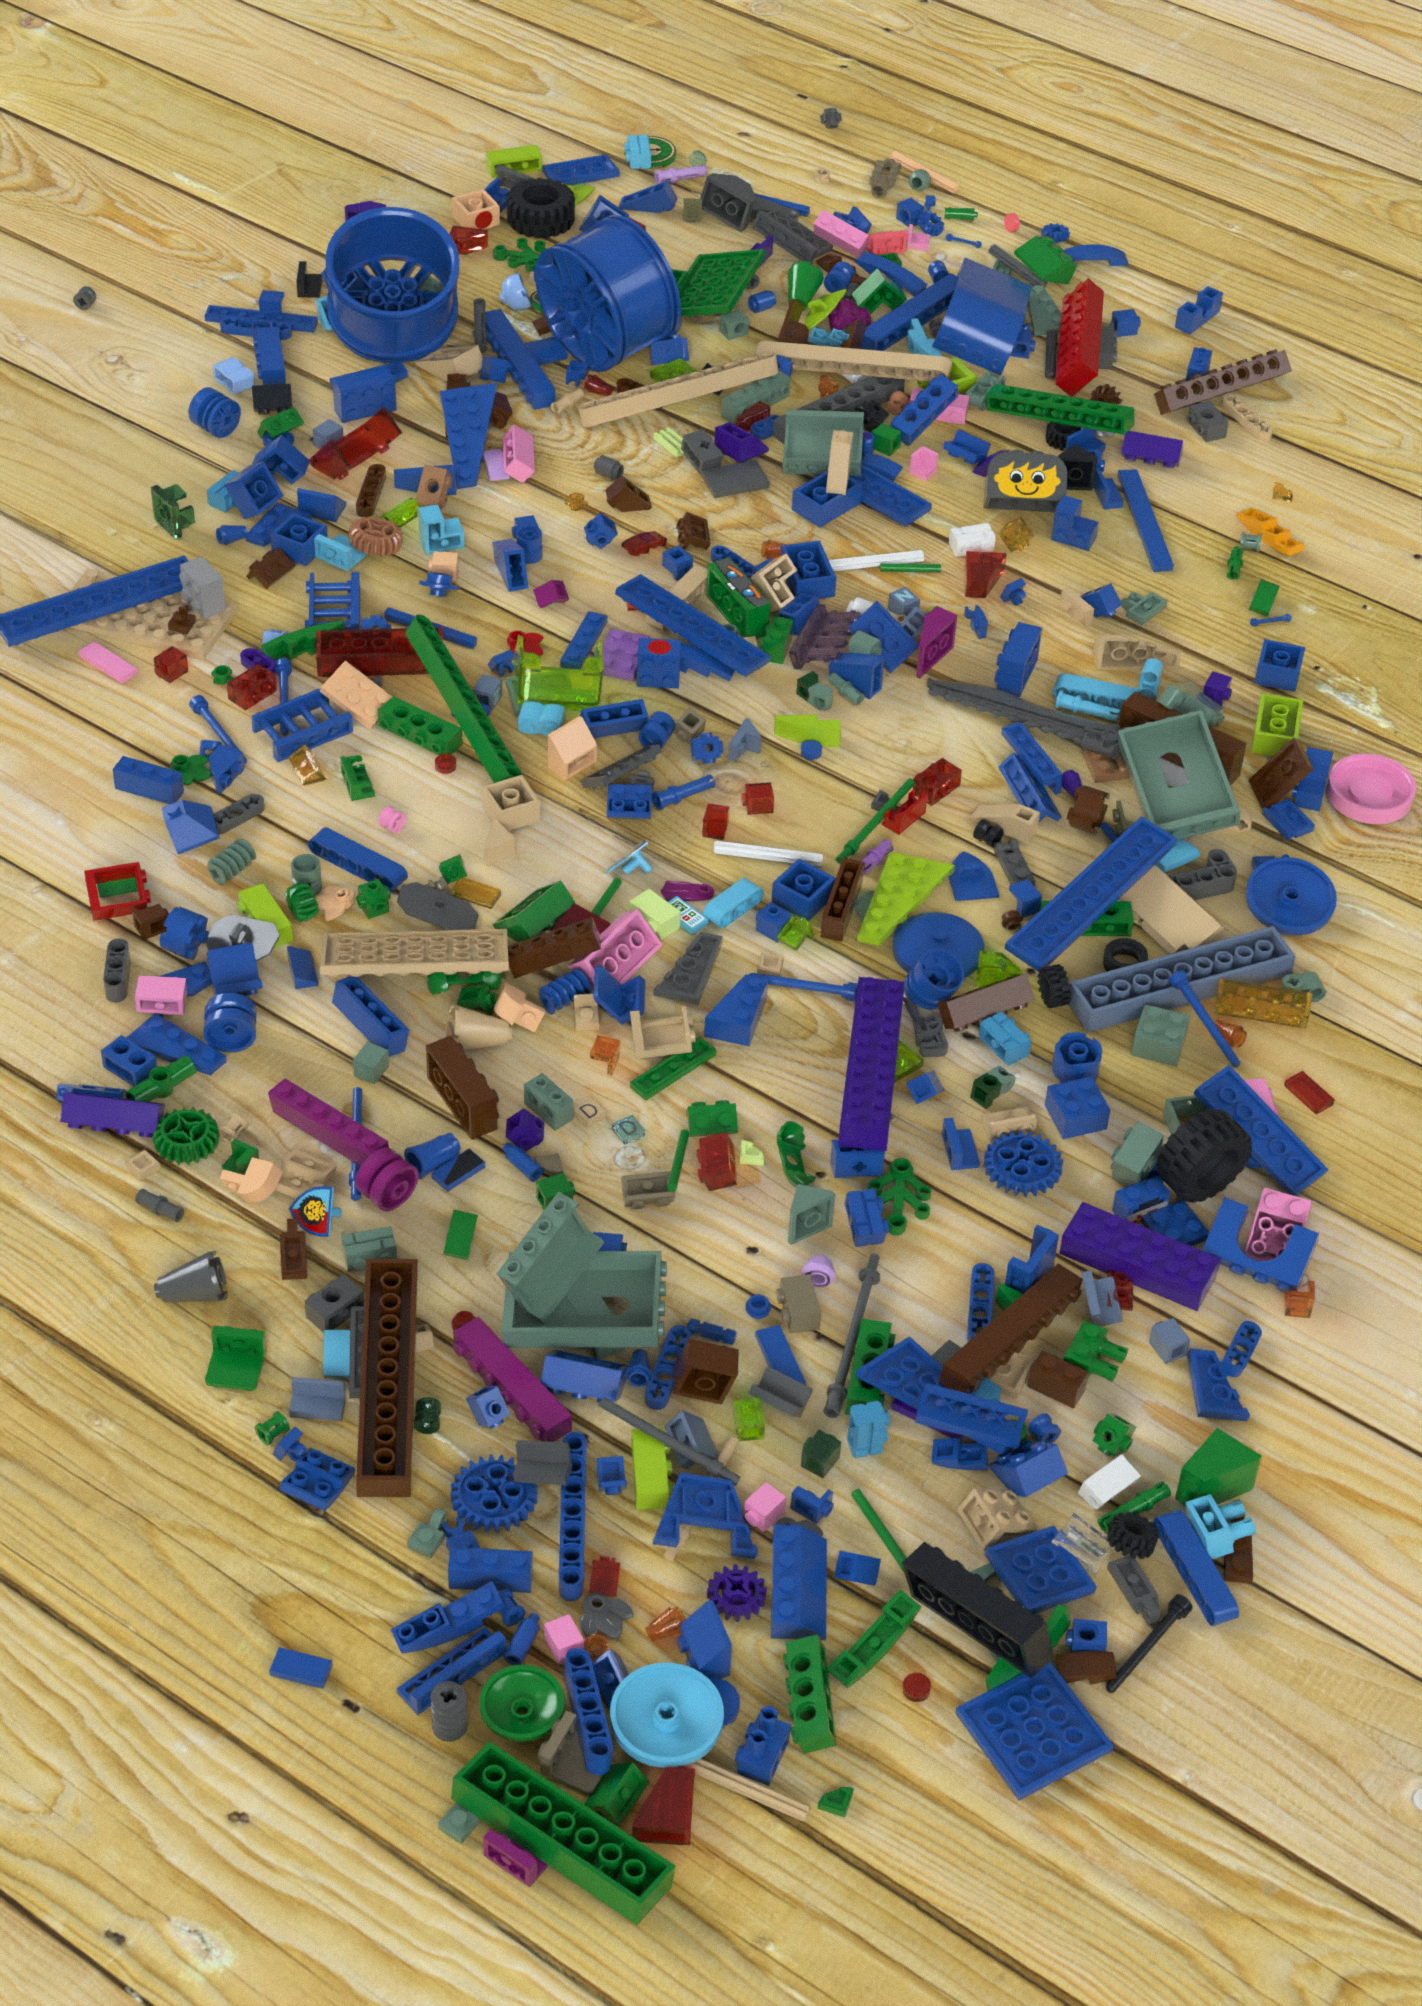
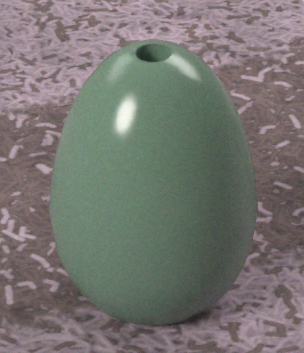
(919, 180)

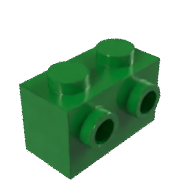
(777, 639)

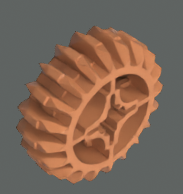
(375, 536)

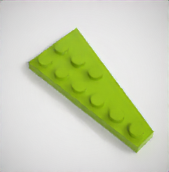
(900, 890)

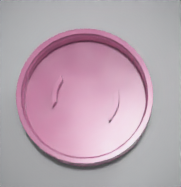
(1371, 788)

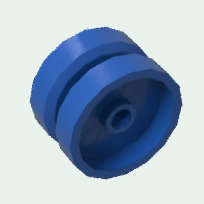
(230, 1022)

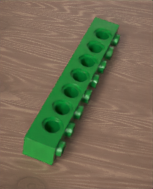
(1060, 409)

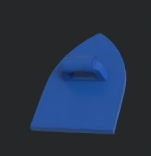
(972, 879)

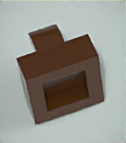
(181, 621)

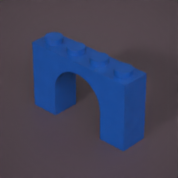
(1283, 1271)

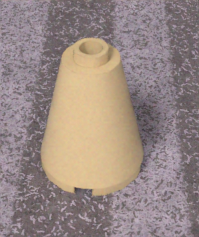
(477, 1029)

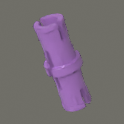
(876, 855)

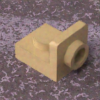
(585, 1013)

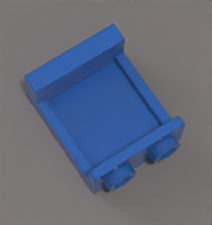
(1042, 1256)

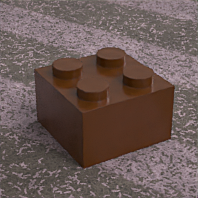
(705, 1371)

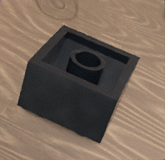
(271, 398)

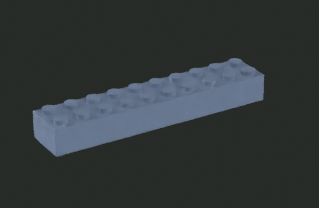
(1122, 992)

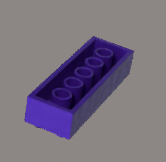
(1144, 1255)

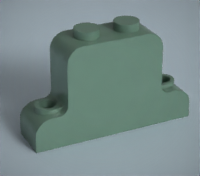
(1188, 697)

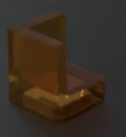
(606, 1050)
(1300, 1303)

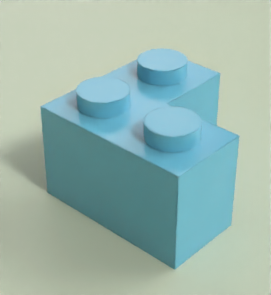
(438, 533)

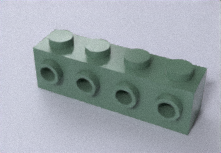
(766, 390)

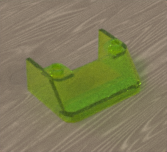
(561, 686)

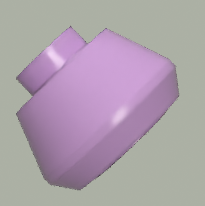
(821, 1270)

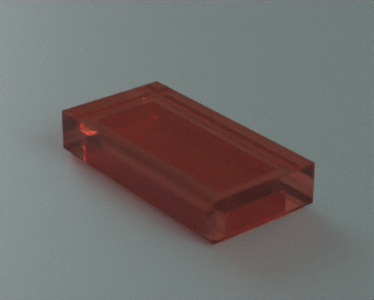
(1309, 1092)

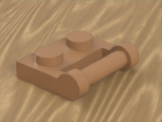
(1102, 768)

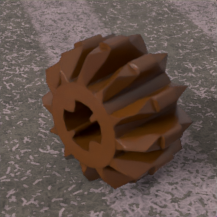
(1106, 394)

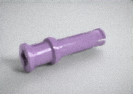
(673, 174)

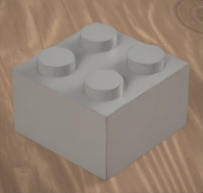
(202, 587)

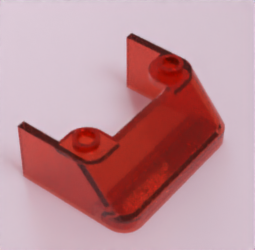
(354, 448)

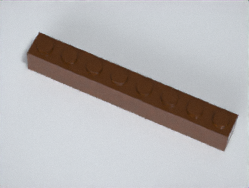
(1011, 1330)

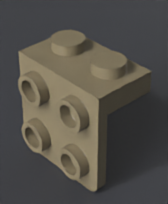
(563, 1759)

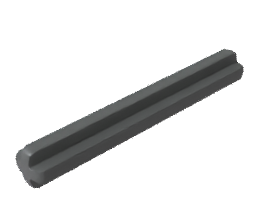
(1015, 265)
(1050, 363)

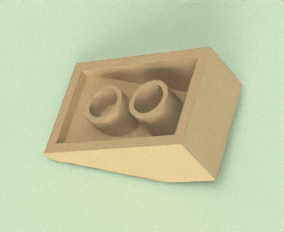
(452, 360)

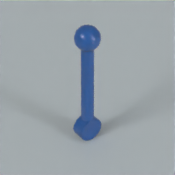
(949, 237)
(1254, 622)

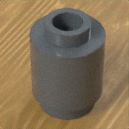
(608, 467)

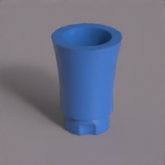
(432, 1153)

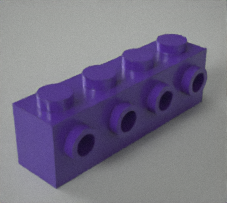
(111, 1112)

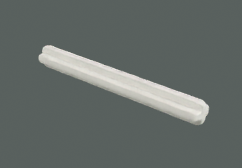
(875, 560)
(767, 853)

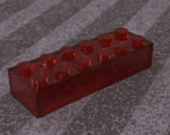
(368, 651)

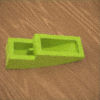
(808, 727)

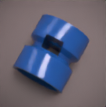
(839, 277)
(530, 539)
(657, 729)

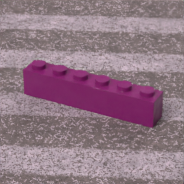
(324, 1122)
(516, 1383)

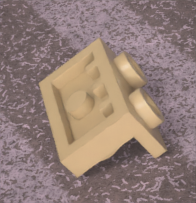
(1009, 1120)

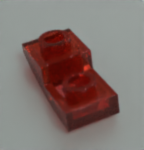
(643, 542)
(1123, 1289)

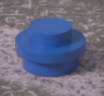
(758, 1306)

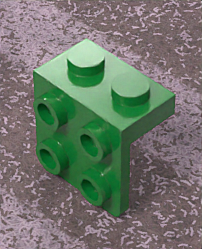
(236, 1358)

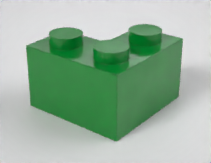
(878, 290)

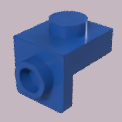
(611, 1475)

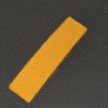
(1272, 534)

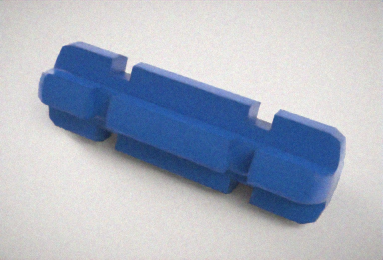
(712, 1331)

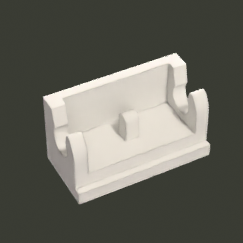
(1108, 1482)

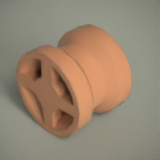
(897, 408)

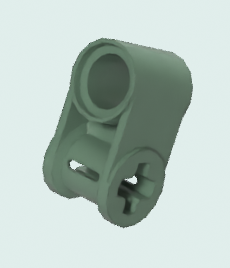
(1305, 982)

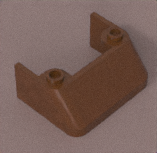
(797, 333)

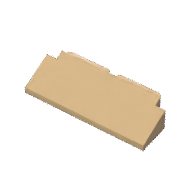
(1170, 913)

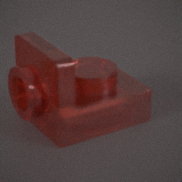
(605, 1576)

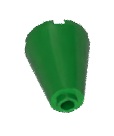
(803, 282)

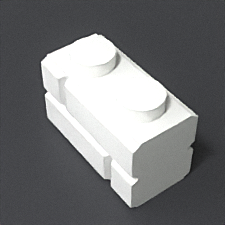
(972, 538)

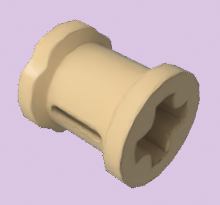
(233, 1127)

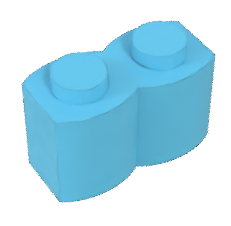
(540, 718)

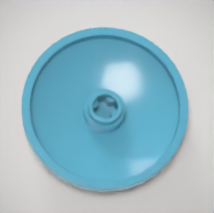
(666, 1715)

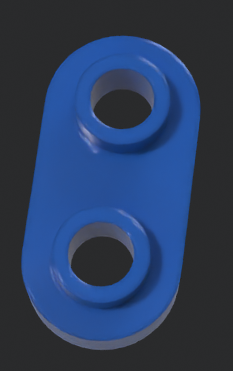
(764, 428)

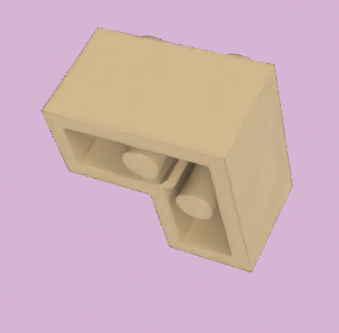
(771, 581)

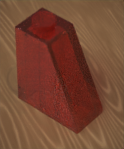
(982, 572)
(668, 1809)

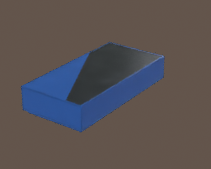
(458, 1170)

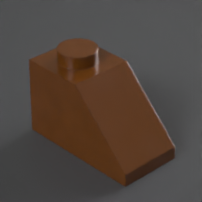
(627, 496)

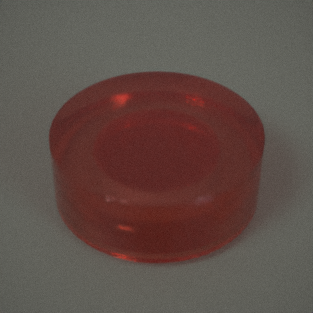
(445, 763)
(916, 1687)

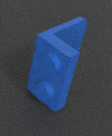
(234, 969)
(617, 997)

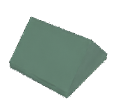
(810, 1212)

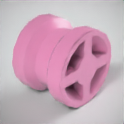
(393, 820)

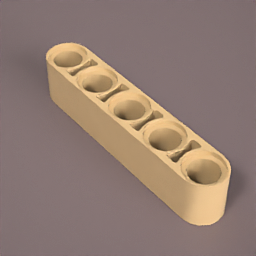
(688, 589)

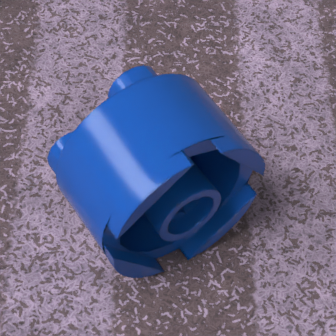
(184, 932)
(1076, 1057)

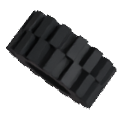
(1057, 434)
(1054, 986)
(1133, 1535)

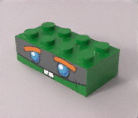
(737, 598)

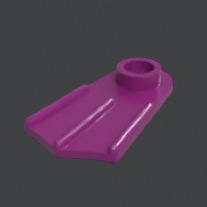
(686, 891)

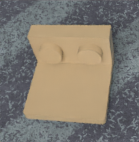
(993, 1513)

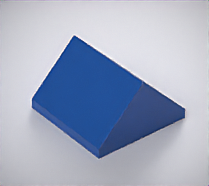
(320, 504)

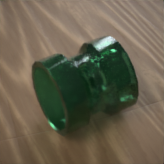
(427, 1417)

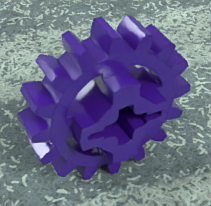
(737, 1592)

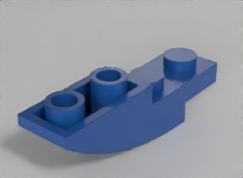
(450, 1622)

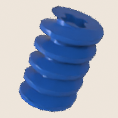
(563, 989)

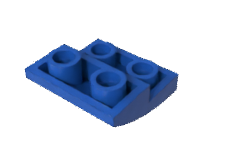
(317, 1479)

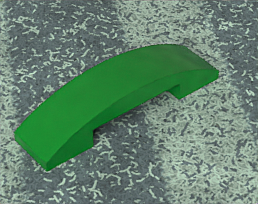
(876, 1641)

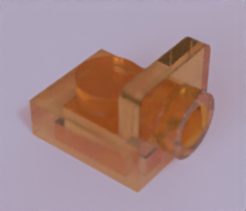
(827, 386)

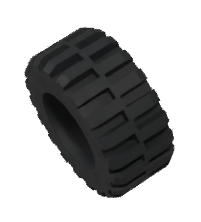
(541, 208)
(1204, 1155)

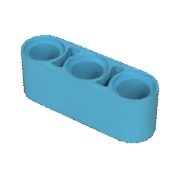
(733, 903)

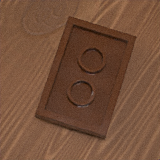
(1281, 774)

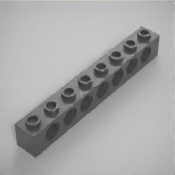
(848, 399)

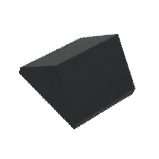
(1080, 468)

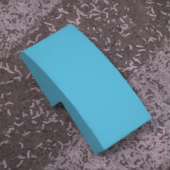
(823, 338)
(336, 1354)

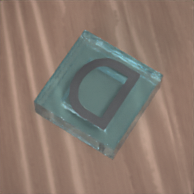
(628, 1129)

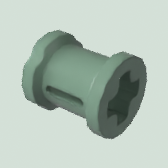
(1250, 541)

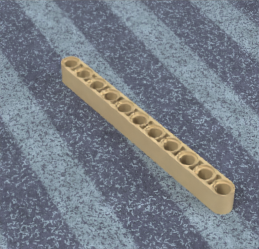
(859, 361)
(678, 389)

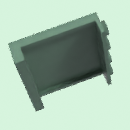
(810, 437)
(549, 1258)

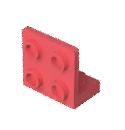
(887, 242)

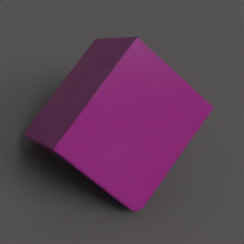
(551, 592)

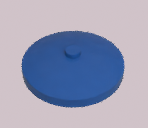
(1291, 896)
(937, 931)

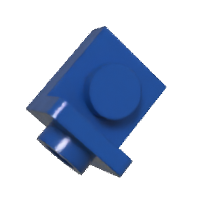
(810, 1506)

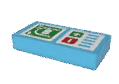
(691, 919)

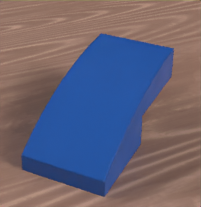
(882, 465)
(954, 1455)

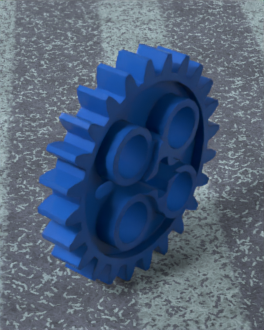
(1023, 1163)
(483, 1507)

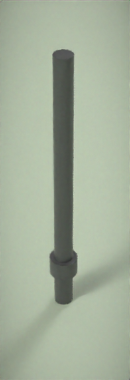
(713, 1467)

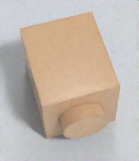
(444, 563)

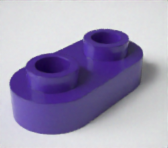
(252, 656)

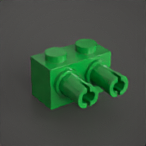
(1090, 1345)

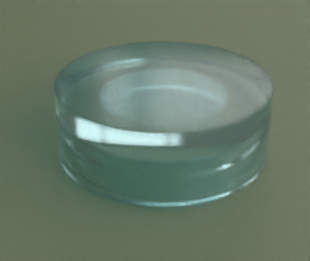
(697, 159)

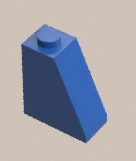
(511, 564)
(862, 670)

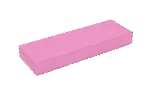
(108, 662)

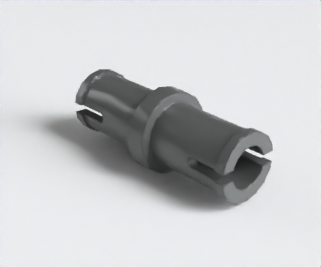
(159, 1205)

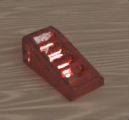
(752, 415)

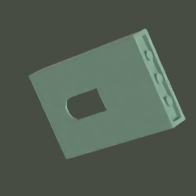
(1186, 809)
(609, 1274)

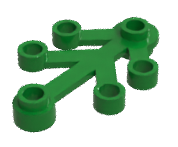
(527, 257)
(902, 1171)

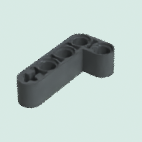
(1213, 880)

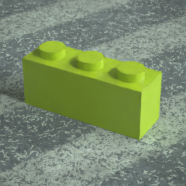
(521, 159)
(260, 905)
(650, 1471)

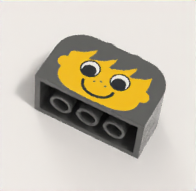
(1025, 481)

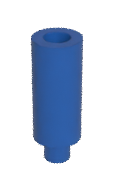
(523, 1162)
(522, 1640)

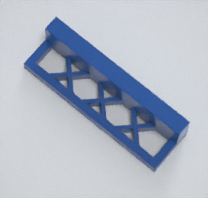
(1033, 756)
(1027, 788)
(968, 1419)
(458, 1671)

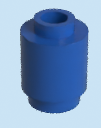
(761, 301)

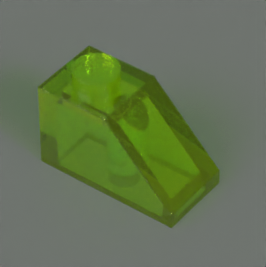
(994, 967)

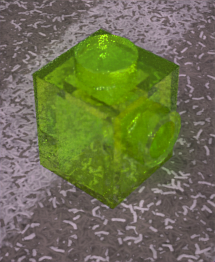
(748, 1419)

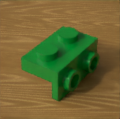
(280, 423)
(712, 1119)

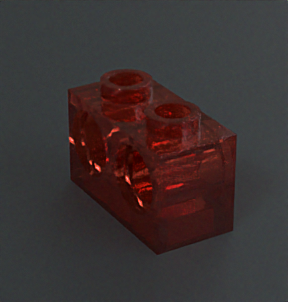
(251, 687)
(937, 781)

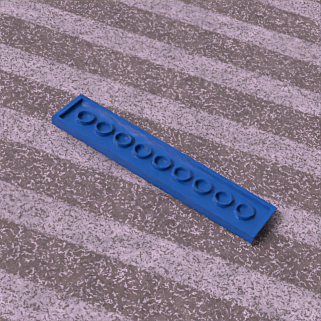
(91, 602)
(1090, 894)

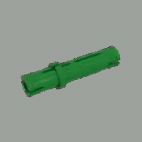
(1142, 1502)

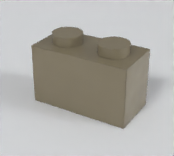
(799, 1303)

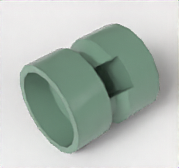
(307, 869)

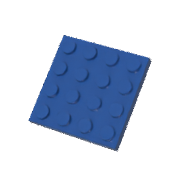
(1034, 1730)

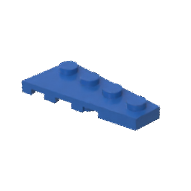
(173, 1043)

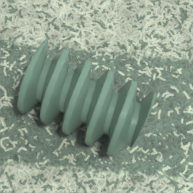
(231, 861)

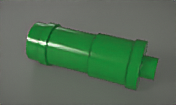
(960, 213)

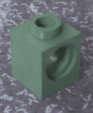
(734, 324)

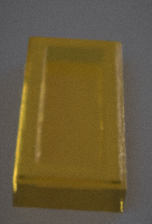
(476, 892)

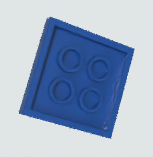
(1039, 1571)

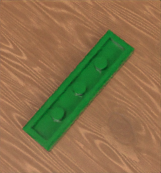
(672, 1069)

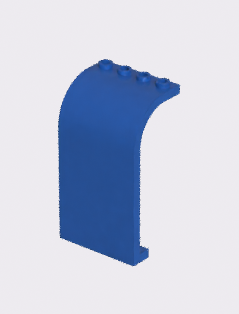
(983, 316)

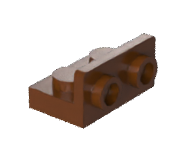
(693, 530)

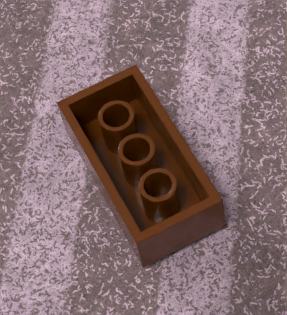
(462, 1087)

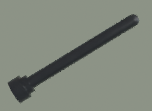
(1178, 1608)

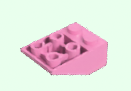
(1274, 1223)

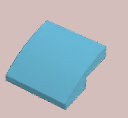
(1179, 855)

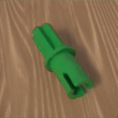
(1235, 563)

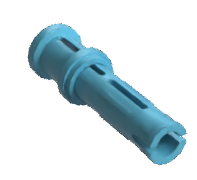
(1077, 704)

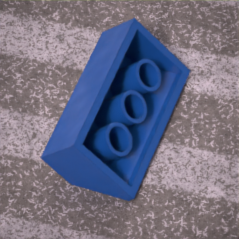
(798, 1583)

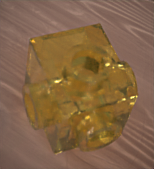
(1016, 534)

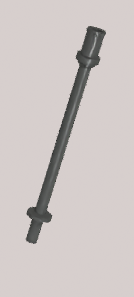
(837, 1392)

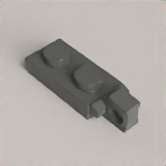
(1136, 1588)

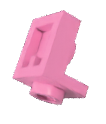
(917, 240)

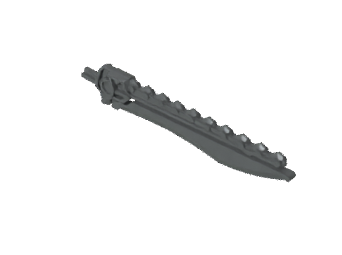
(1091, 735)

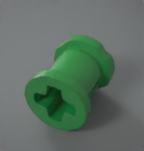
(263, 1430)

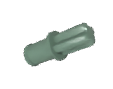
(846, 689)

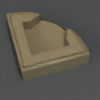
(550, 1164)

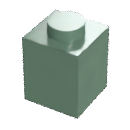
(371, 1063)

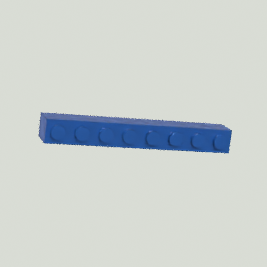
(896, 323)
(521, 365)

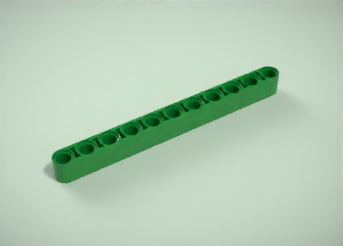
(461, 700)

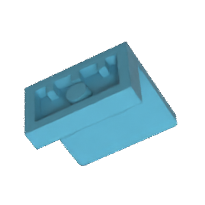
(337, 551)

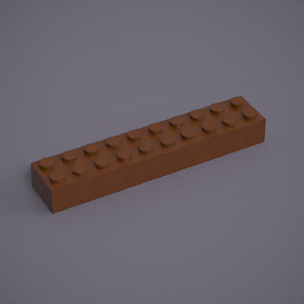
(387, 1379)

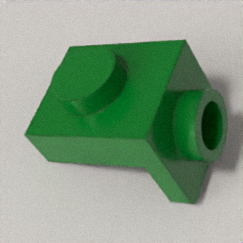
(453, 869)

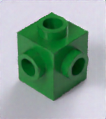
(373, 898)
(1113, 1435)

